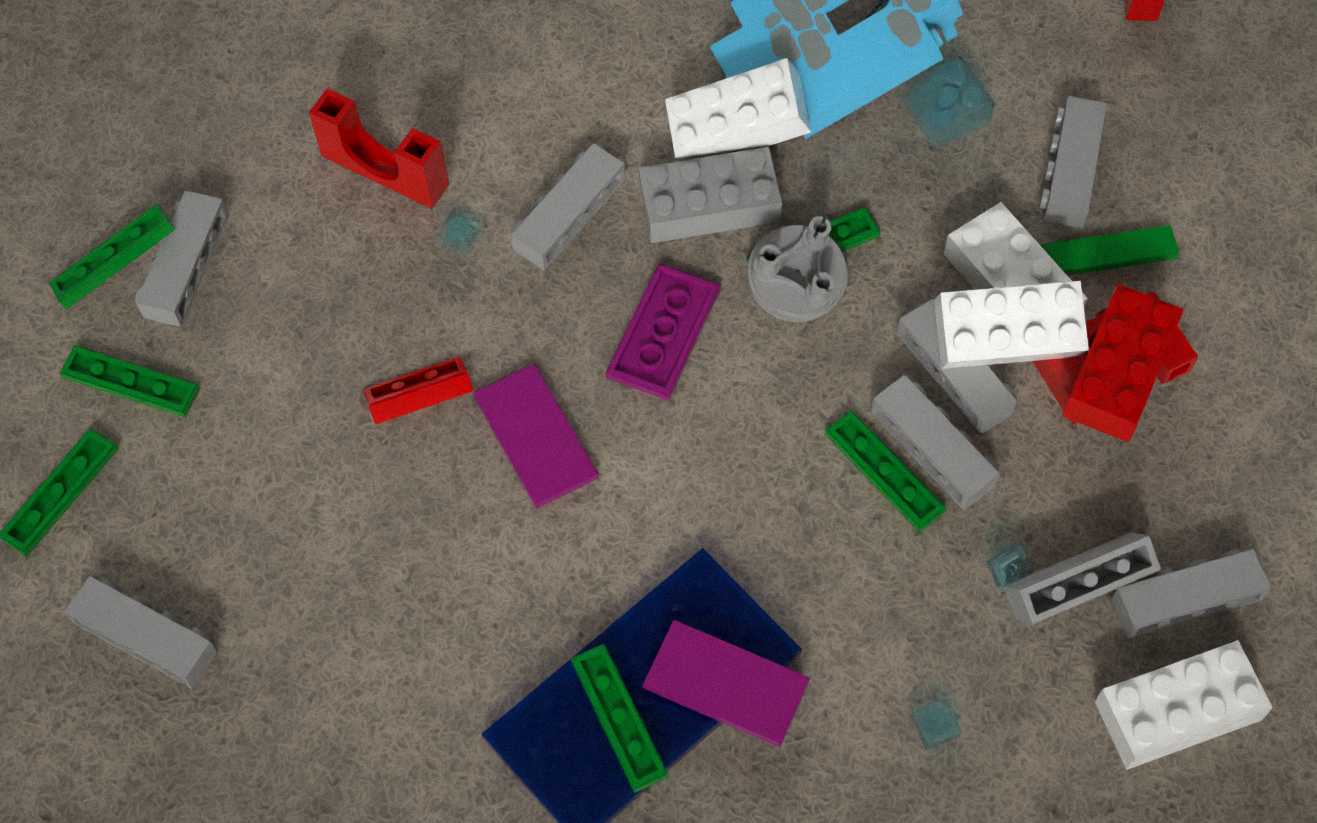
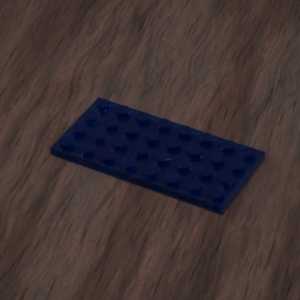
(554, 733)

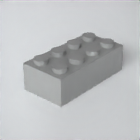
(710, 194)

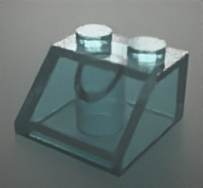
(949, 103)

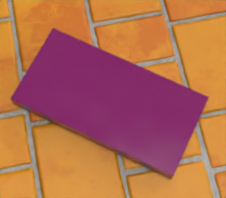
(663, 331)
(535, 436)
(726, 683)

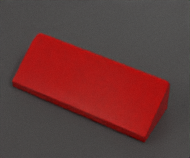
(417, 390)

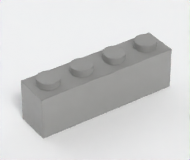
(1074, 163)
(567, 206)
(182, 258)
(972, 389)
(935, 442)
(1082, 577)
(1190, 592)
(141, 631)

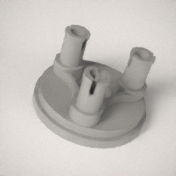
(798, 272)

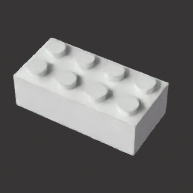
(739, 113)
(1000, 253)
(1011, 324)
(1182, 704)

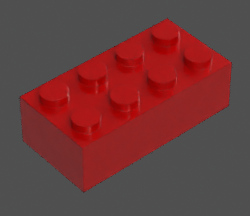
(1123, 363)

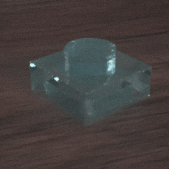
(458, 232)
(1009, 566)
(936, 724)

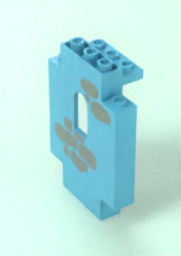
(836, 69)

